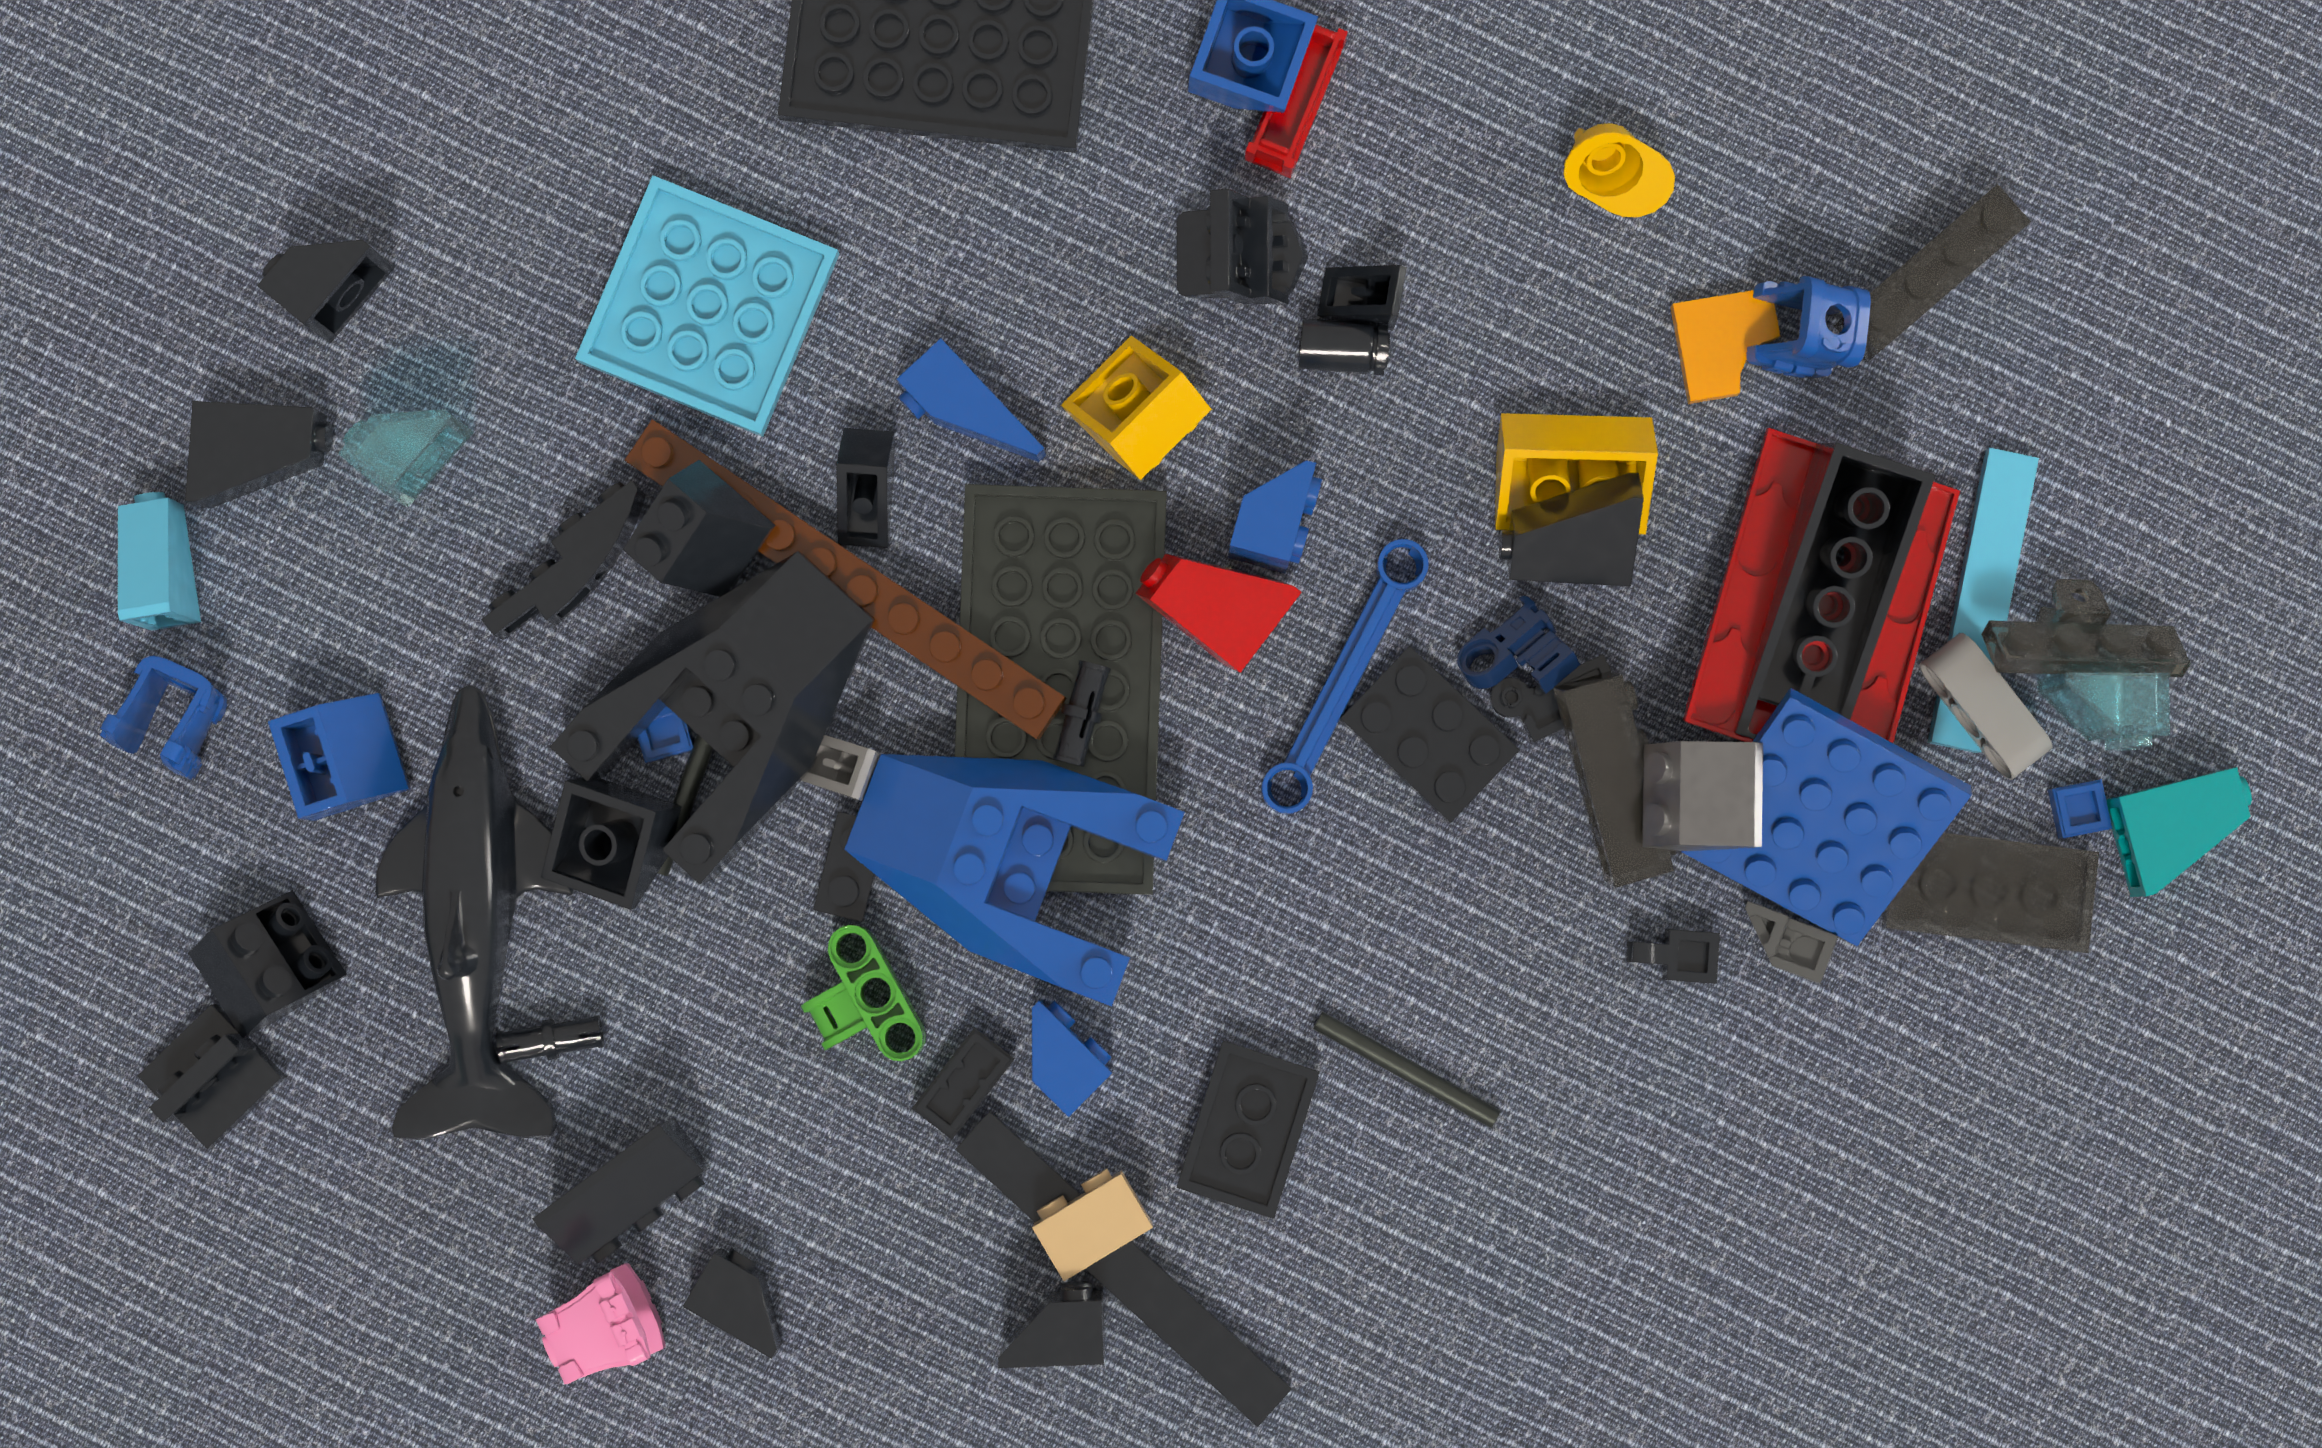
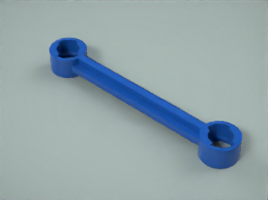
(1345, 676)

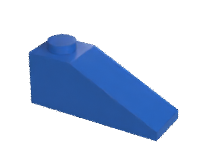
(958, 400)

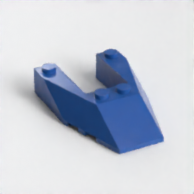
(981, 844)

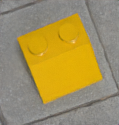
(1137, 407)

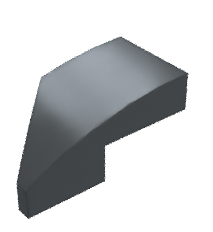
(1792, 944)

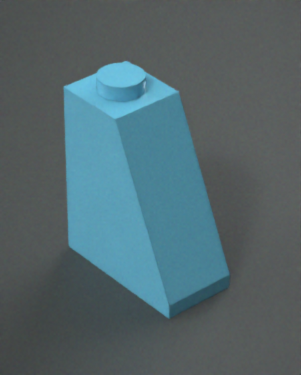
(155, 564)

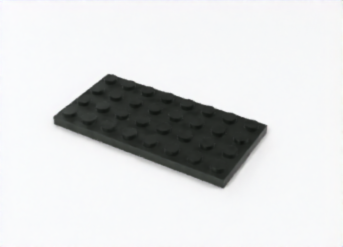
(1055, 585)

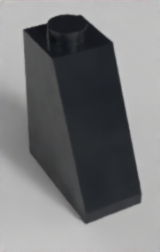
(250, 448)
(1577, 535)

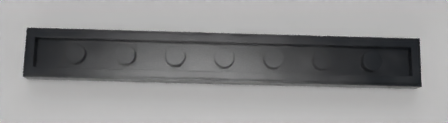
(1133, 1277)

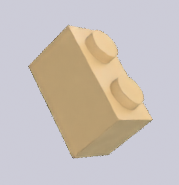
(1091, 1224)

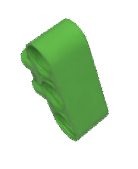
(849, 1004)

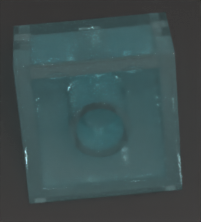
(404, 449)
(2112, 707)

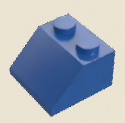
(1251, 54)

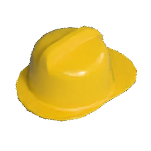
(1618, 171)

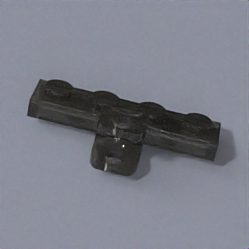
(2080, 641)

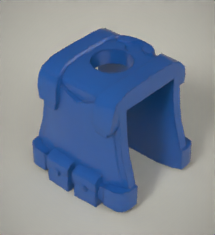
(1817, 346)
(132, 720)

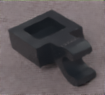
(1684, 956)

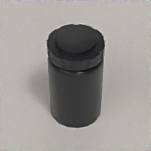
(1343, 346)

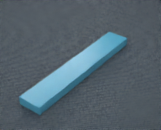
(1988, 567)

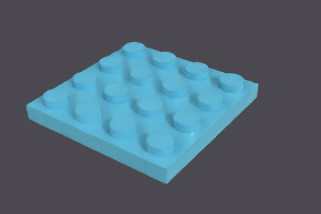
(707, 306)

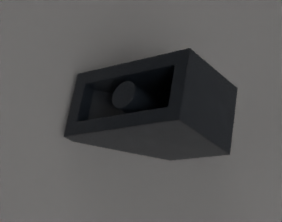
(865, 487)
(737, 1300)

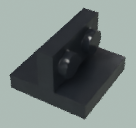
(210, 1077)

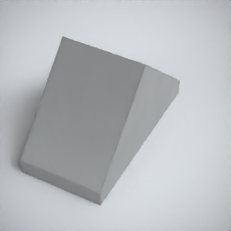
(843, 768)

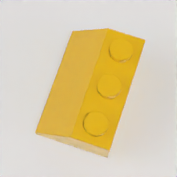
(1562, 453)

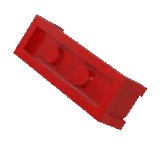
(1283, 135)

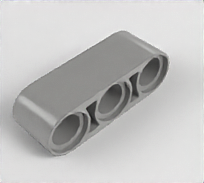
(1986, 706)

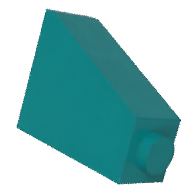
(2174, 825)

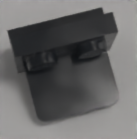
(1239, 250)

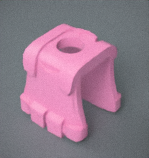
(603, 1326)

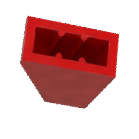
(1217, 606)

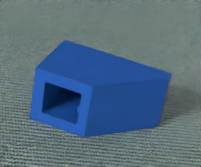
(1061, 1061)

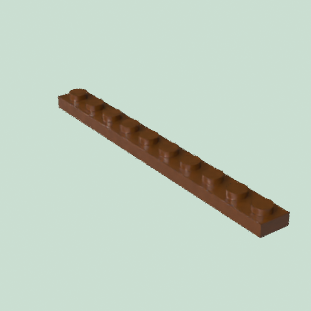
(896, 611)

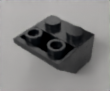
(266, 963)

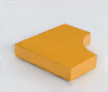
(1715, 338)

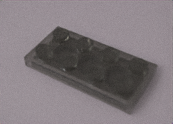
(2000, 893)

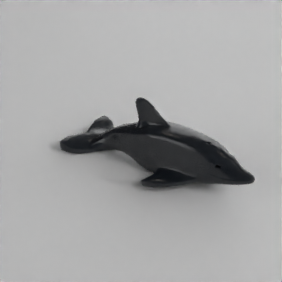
(471, 862)

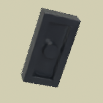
(845, 881)

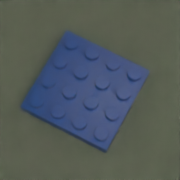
(1839, 818)

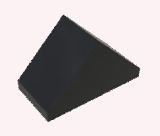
(1362, 294)

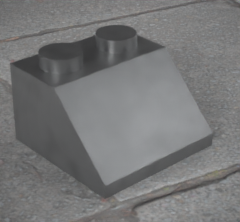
(1702, 795)

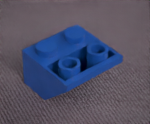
(1270, 519)
(339, 756)

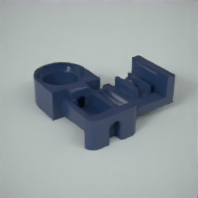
(1524, 638)

